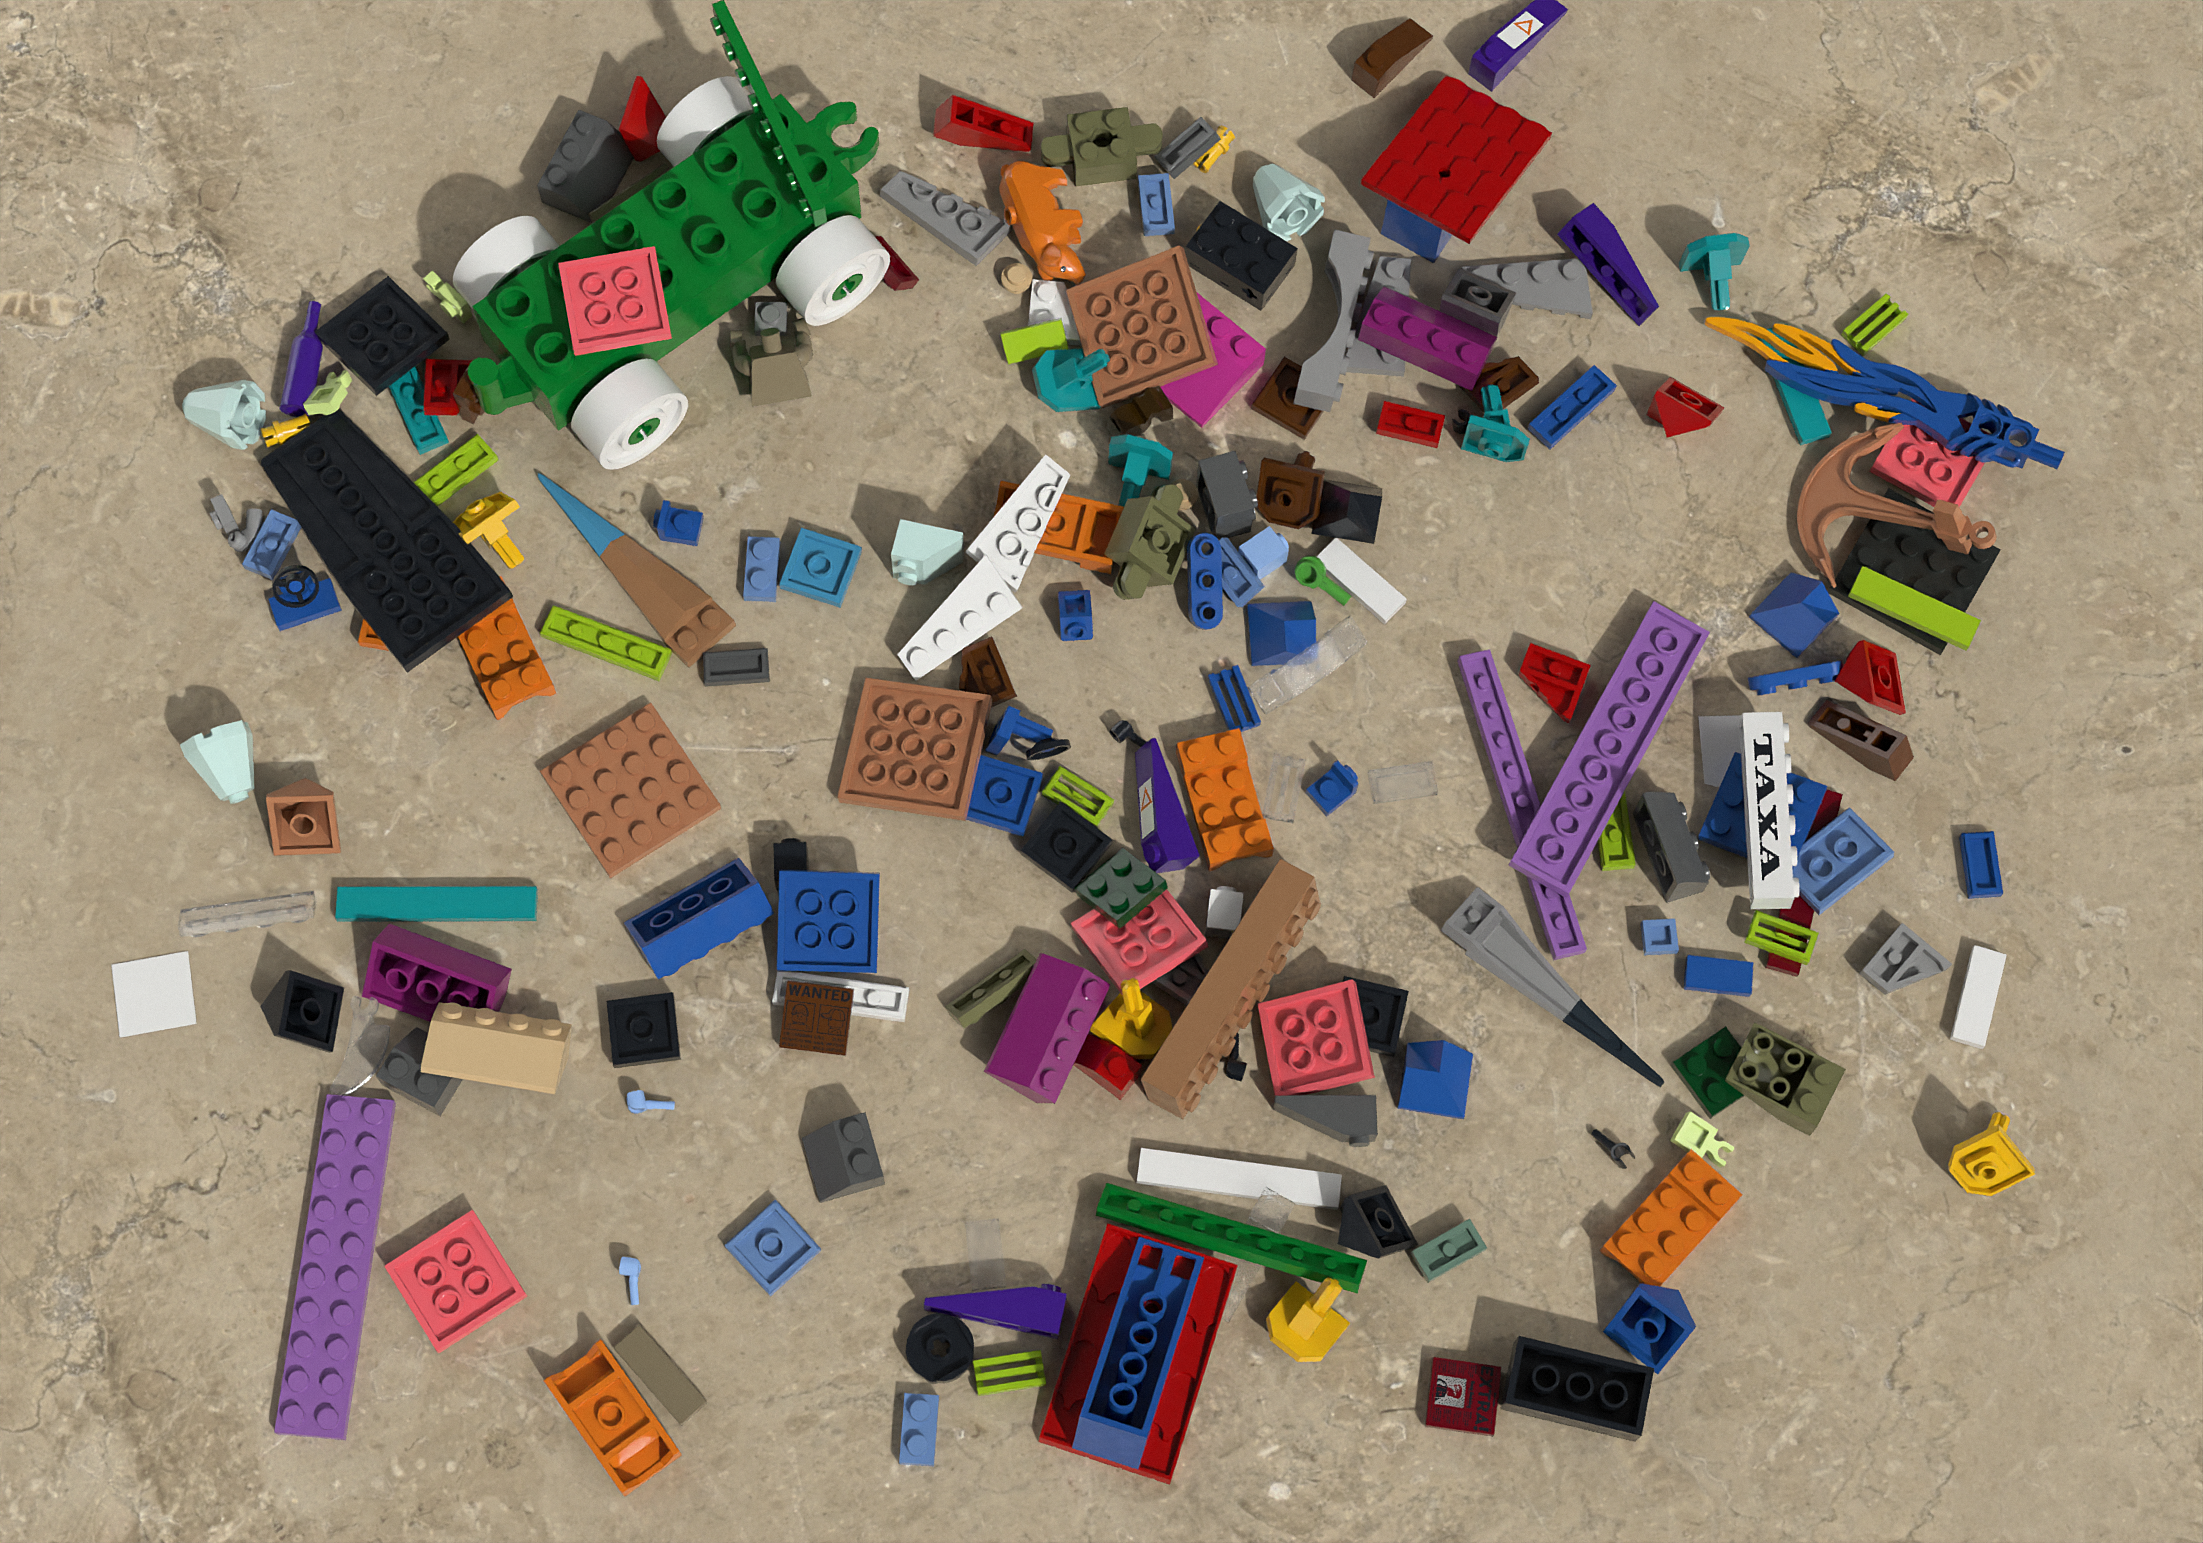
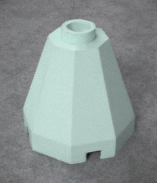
(1286, 201)
(227, 412)
(224, 760)

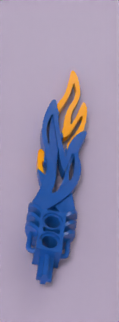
(1872, 391)

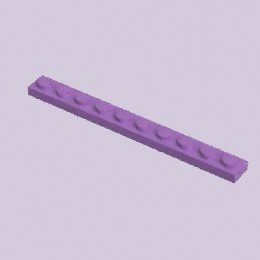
(1517, 792)

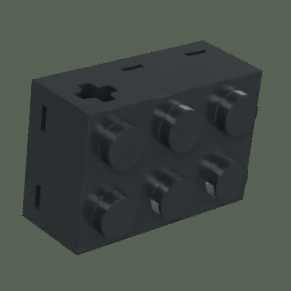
(1240, 255)

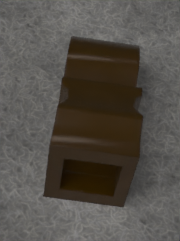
(1137, 416)

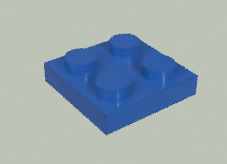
(1003, 795)

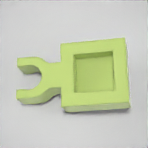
(451, 301)
(327, 398)
(1699, 1136)

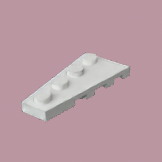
(1020, 523)

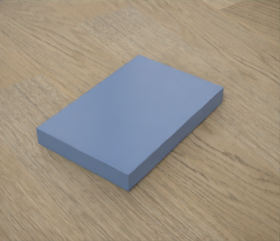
(1838, 860)

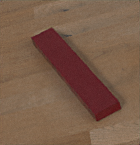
(1800, 911)

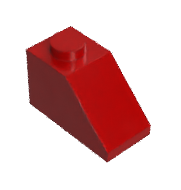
(1107, 1065)

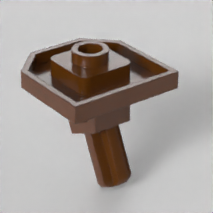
(1290, 492)

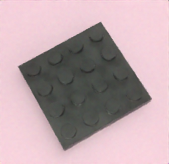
(1918, 561)

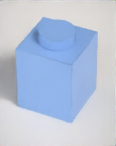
(1265, 552)

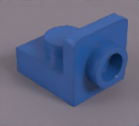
(678, 524)
(1075, 615)
(1333, 788)

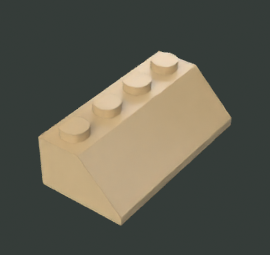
(496, 1047)

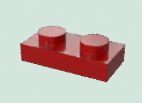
(1410, 424)

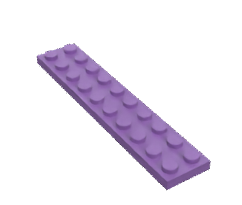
(1609, 749)
(335, 1268)

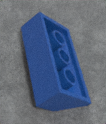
(699, 918)

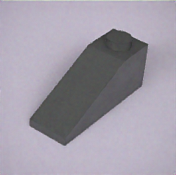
(1337, 1116)

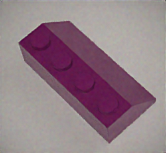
(1426, 338)
(420, 972)
(1047, 1028)

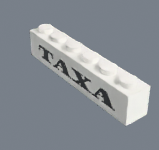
(1767, 810)

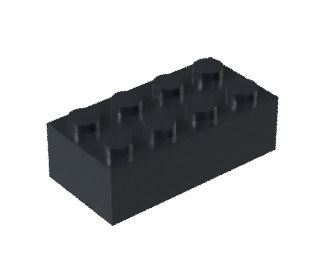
(1577, 1388)

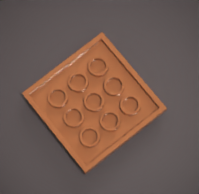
(1145, 323)
(915, 749)
(630, 790)

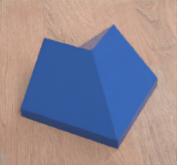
(1796, 612)
(1280, 631)
(1435, 1079)
(1652, 1325)

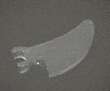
(364, 1050)

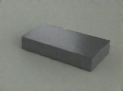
(1187, 147)
(736, 667)

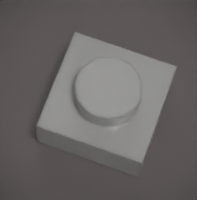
(771, 316)
(223, 516)

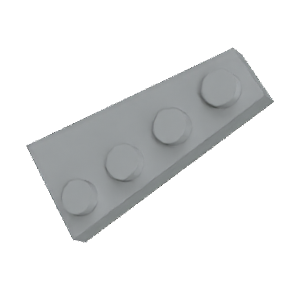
(960, 226)
(1543, 284)
(1366, 359)

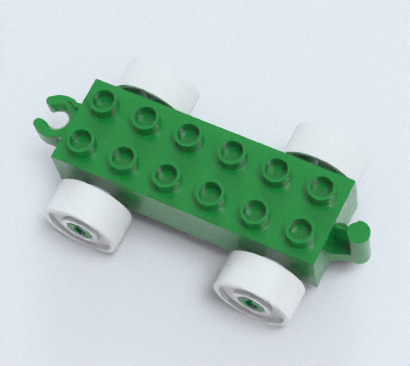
(719, 235)

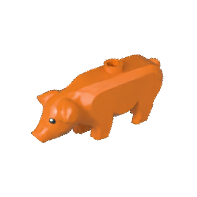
(1038, 222)

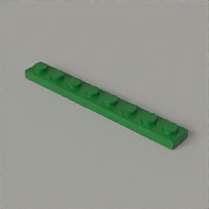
(772, 123)
(1230, 1237)

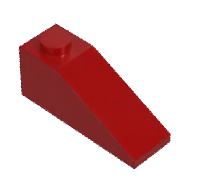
(981, 126)

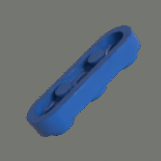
(1198, 595)
(1795, 677)

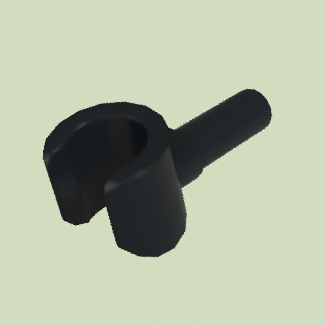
(1460, 428)
(1122, 730)
(1235, 1068)
(1616, 1150)

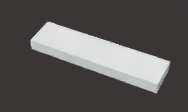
(869, 999)

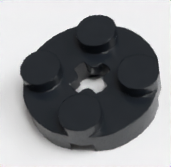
(934, 1367)

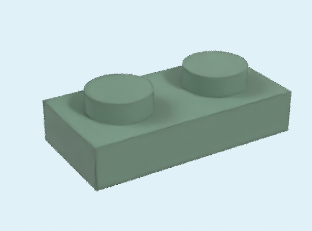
(1448, 1250)

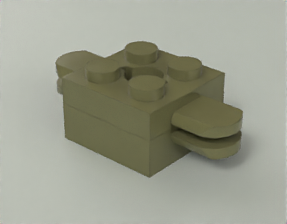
(1106, 158)
(1149, 542)

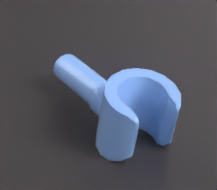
(638, 1104)
(632, 1268)

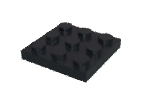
(382, 335)

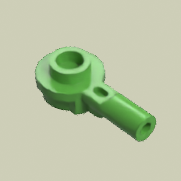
(1312, 573)

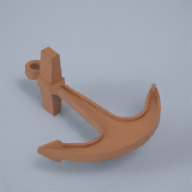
(1832, 495)

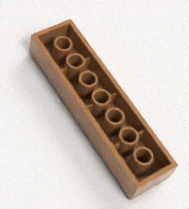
(1231, 990)

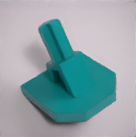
(1716, 256)
(1065, 379)
(1493, 434)
(1139, 459)

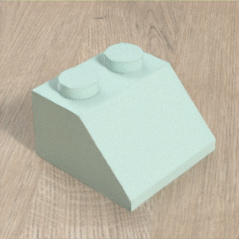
(924, 552)

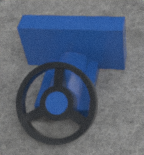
(301, 597)
(1011, 722)

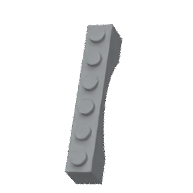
(1320, 373)

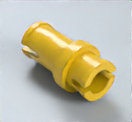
(1214, 152)
(284, 430)

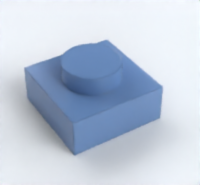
(1659, 937)

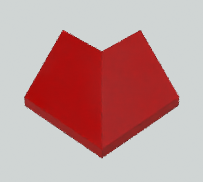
(641, 121)
(1682, 408)
(1873, 676)

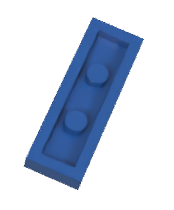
(1572, 407)

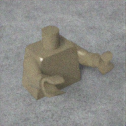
(776, 365)

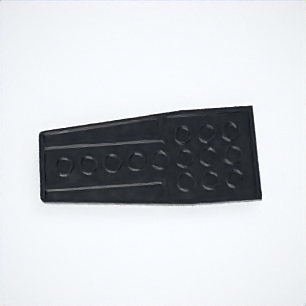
(383, 540)

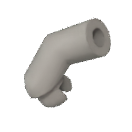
(243, 540)

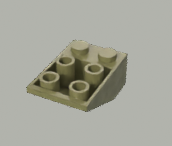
(1784, 1078)

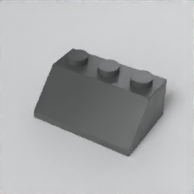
(585, 167)
(1671, 845)

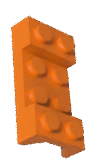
(1076, 530)
(505, 659)
(1223, 798)
(1672, 1221)
(613, 1418)

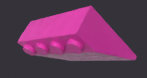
(1237, 358)

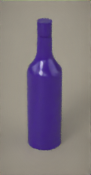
(302, 365)

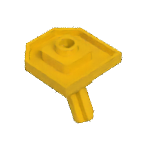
(484, 520)
(1134, 1022)
(1989, 1160)
(1305, 1323)

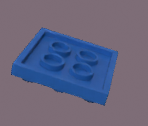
(1726, 817)
(828, 921)

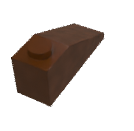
(1389, 56)
(1864, 739)

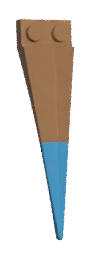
(673, 606)

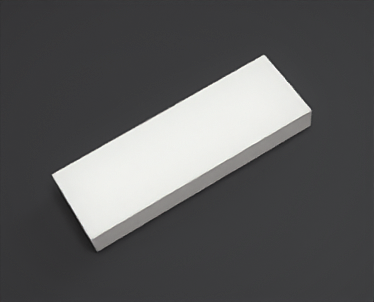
(1361, 581)
(1978, 997)

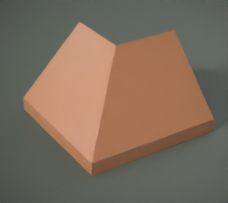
(303, 819)

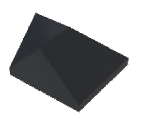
(1348, 511)
(304, 1010)
(1374, 1224)

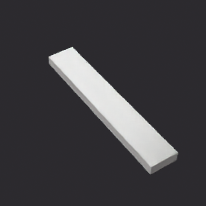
(1237, 1178)

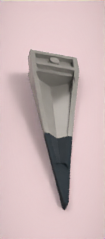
(1504, 949)

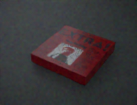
(1463, 1396)

